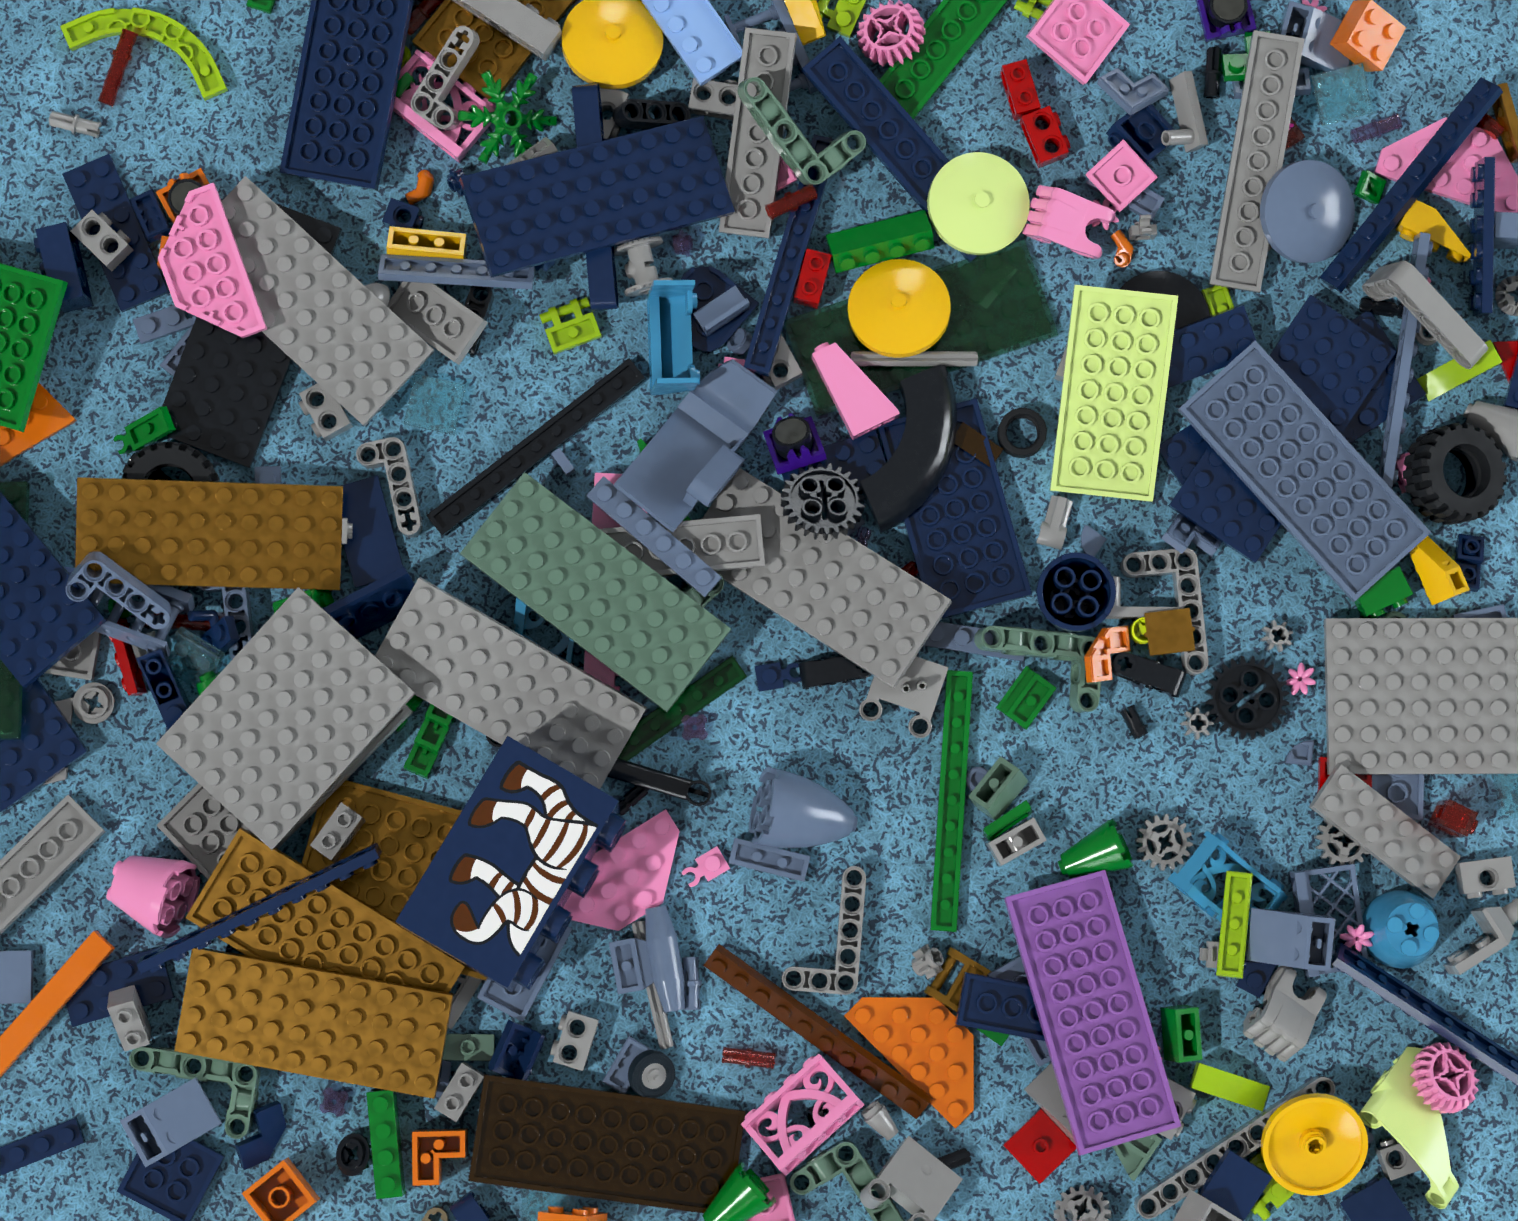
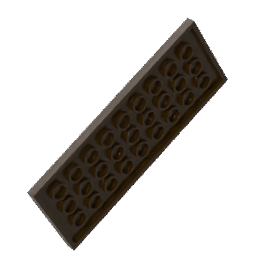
(604, 1144)

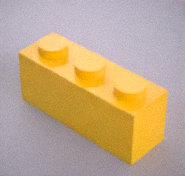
(426, 243)

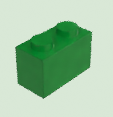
(1387, 591)
(1181, 1033)

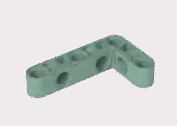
(794, 147)
(1056, 646)
(243, 1094)
(856, 1170)

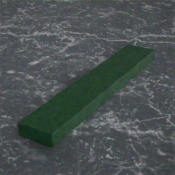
(690, 702)

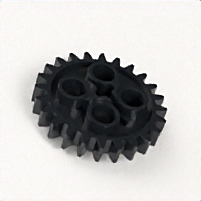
(799, 501)
(1260, 716)

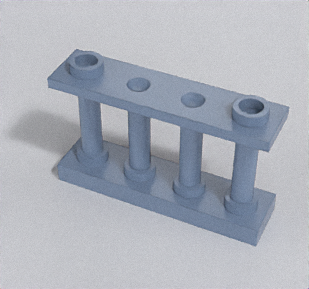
(778, 12)
(179, 601)

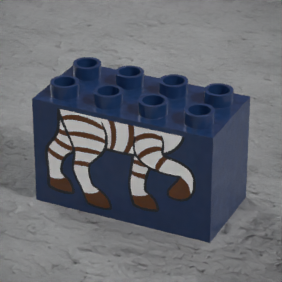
(513, 866)

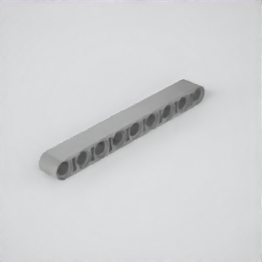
(1199, 1163)

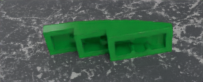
(429, 742)

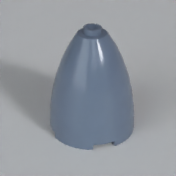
(797, 812)

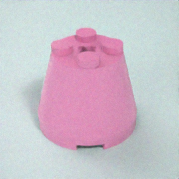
(155, 892)

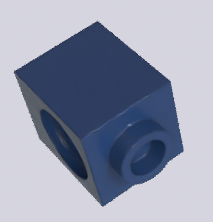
(396, 209)

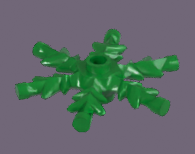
(515, 116)

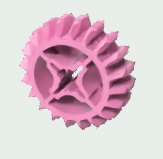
(891, 42)
(1457, 1084)

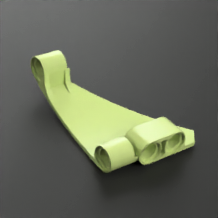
(1412, 1125)

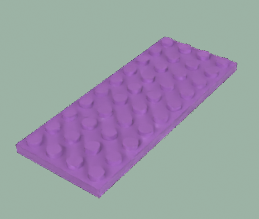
(1092, 1012)

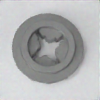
(1505, 301)
(88, 692)

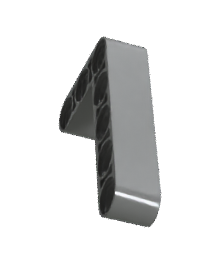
(1429, 308)
(1182, 598)
(842, 943)

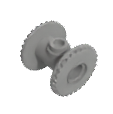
(639, 264)

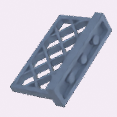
(1304, 903)

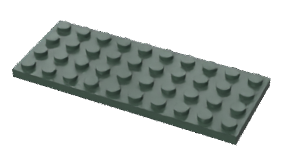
(595, 592)

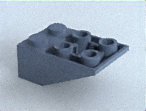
(1318, 30)
(1291, 939)
(170, 1122)

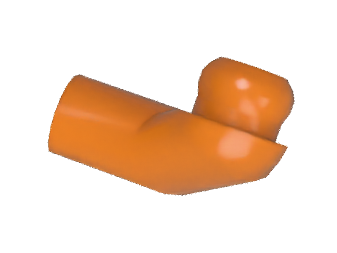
(423, 189)
(1124, 250)

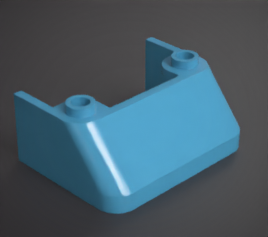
(670, 336)

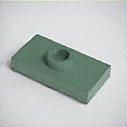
(469, 1047)

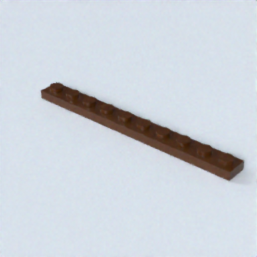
(818, 1031)

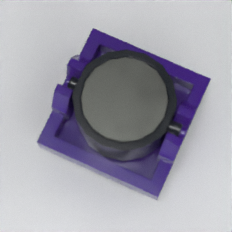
(1225, 18)
(794, 443)

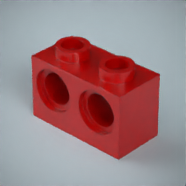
(1019, 88)
(1039, 138)
(812, 278)

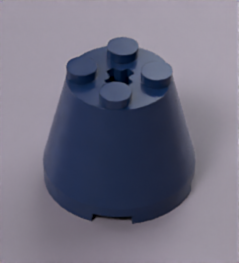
(1090, 584)

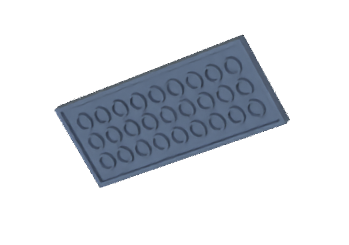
(1304, 471)

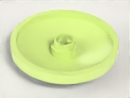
(978, 203)

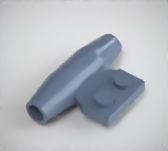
(651, 961)

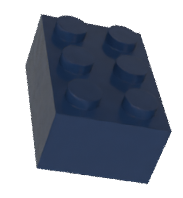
(64, 262)

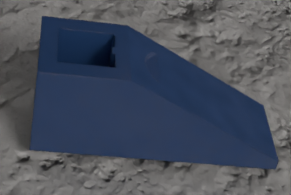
(164, 686)

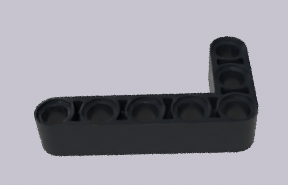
(640, 116)

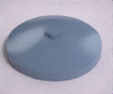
(1307, 211)

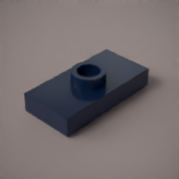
(150, 215)

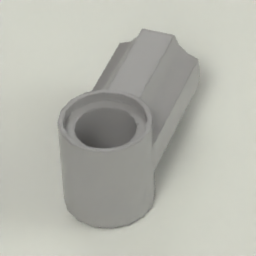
(1054, 526)

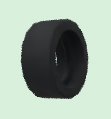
(1025, 413)

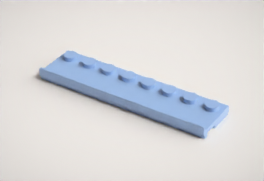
(696, 36)

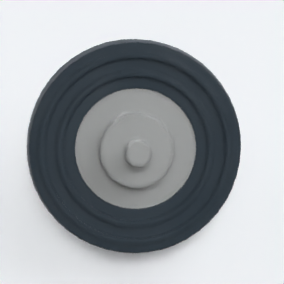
(651, 1074)

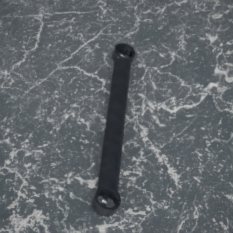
(653, 779)

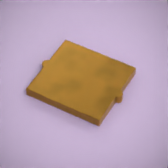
(1169, 631)

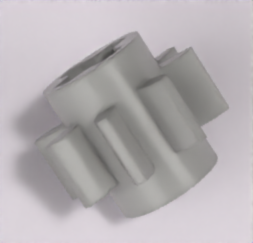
(1269, 636)
(1201, 718)
(1210, 954)
(927, 961)

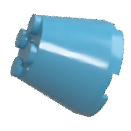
(1388, 919)

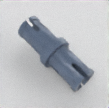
(691, 983)

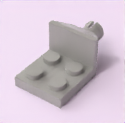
(1498, 928)

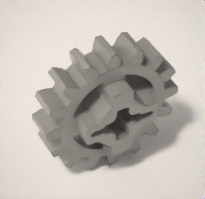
(1152, 836)
(1341, 851)
(1077, 1202)

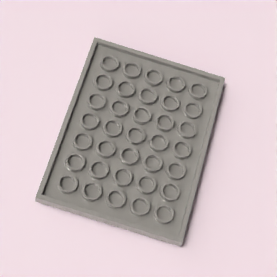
(1422, 695)
(285, 718)

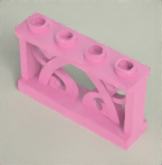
(444, 139)
(824, 1127)

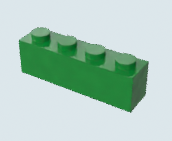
(880, 241)
(386, 1144)

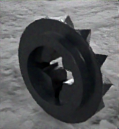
(345, 1156)

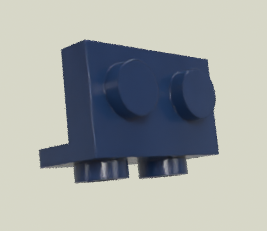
(516, 1051)

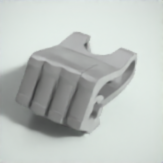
(1285, 1018)

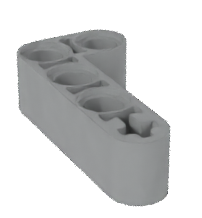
(449, 75)
(397, 488)

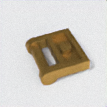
(953, 995)

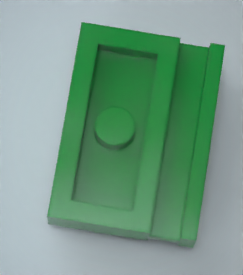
(1026, 698)

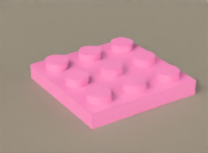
(1078, 34)

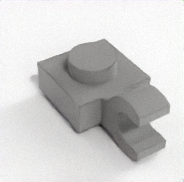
(1143, 230)

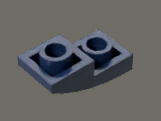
(1469, 556)

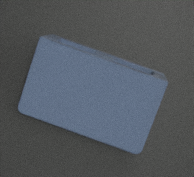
(721, 310)

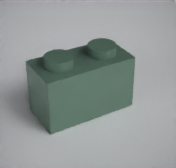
(998, 788)

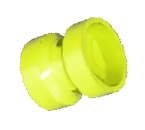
(1135, 633)

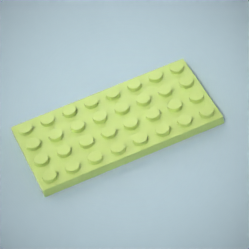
(1113, 392)

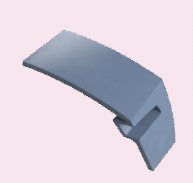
(697, 445)

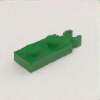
(146, 430)

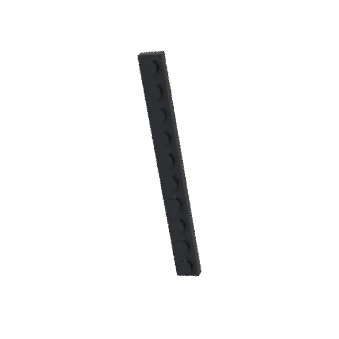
(536, 447)

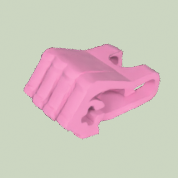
(1064, 218)

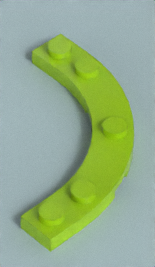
(153, 26)

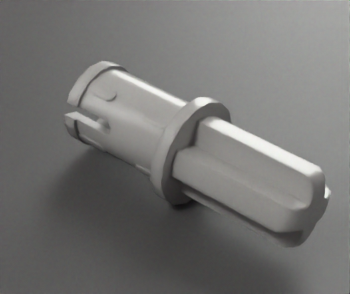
(75, 124)

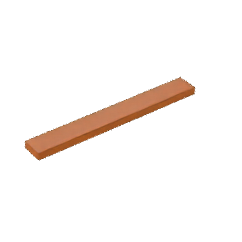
(52, 998)

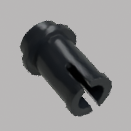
(1135, 724)

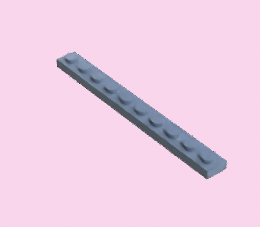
(1403, 373)

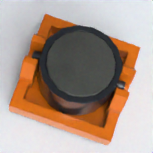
(175, 192)

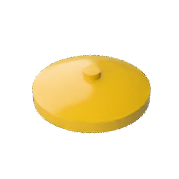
(611, 42)
(899, 308)
(1314, 1144)

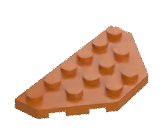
(924, 1046)

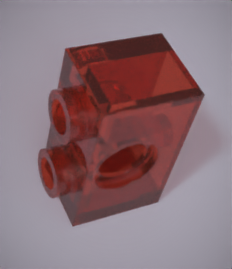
(1453, 819)

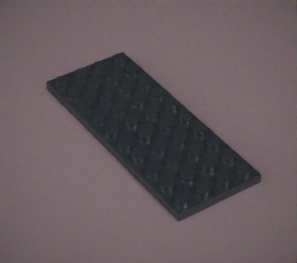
(232, 382)

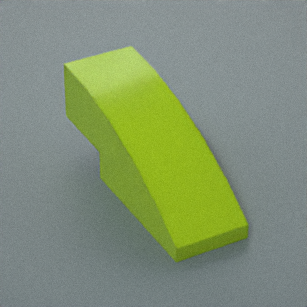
(1453, 374)
(1229, 1086)

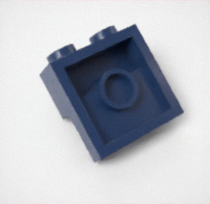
(1141, 132)

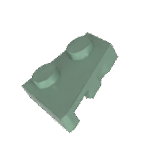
(1137, 1153)

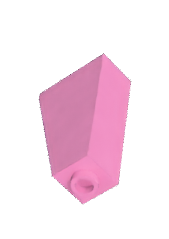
(853, 393)

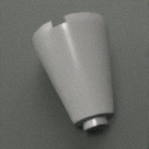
(1497, 422)

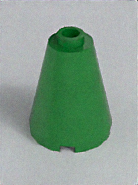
(1097, 852)
(740, 1197)

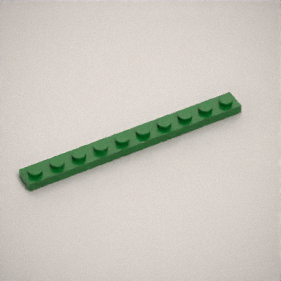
(951, 801)

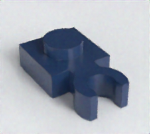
(771, 676)

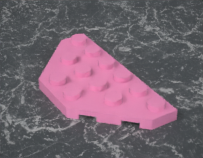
(1454, 178)
(207, 268)
(629, 876)

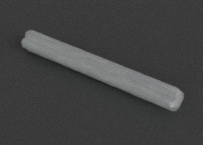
(926, 358)
(659, 1017)

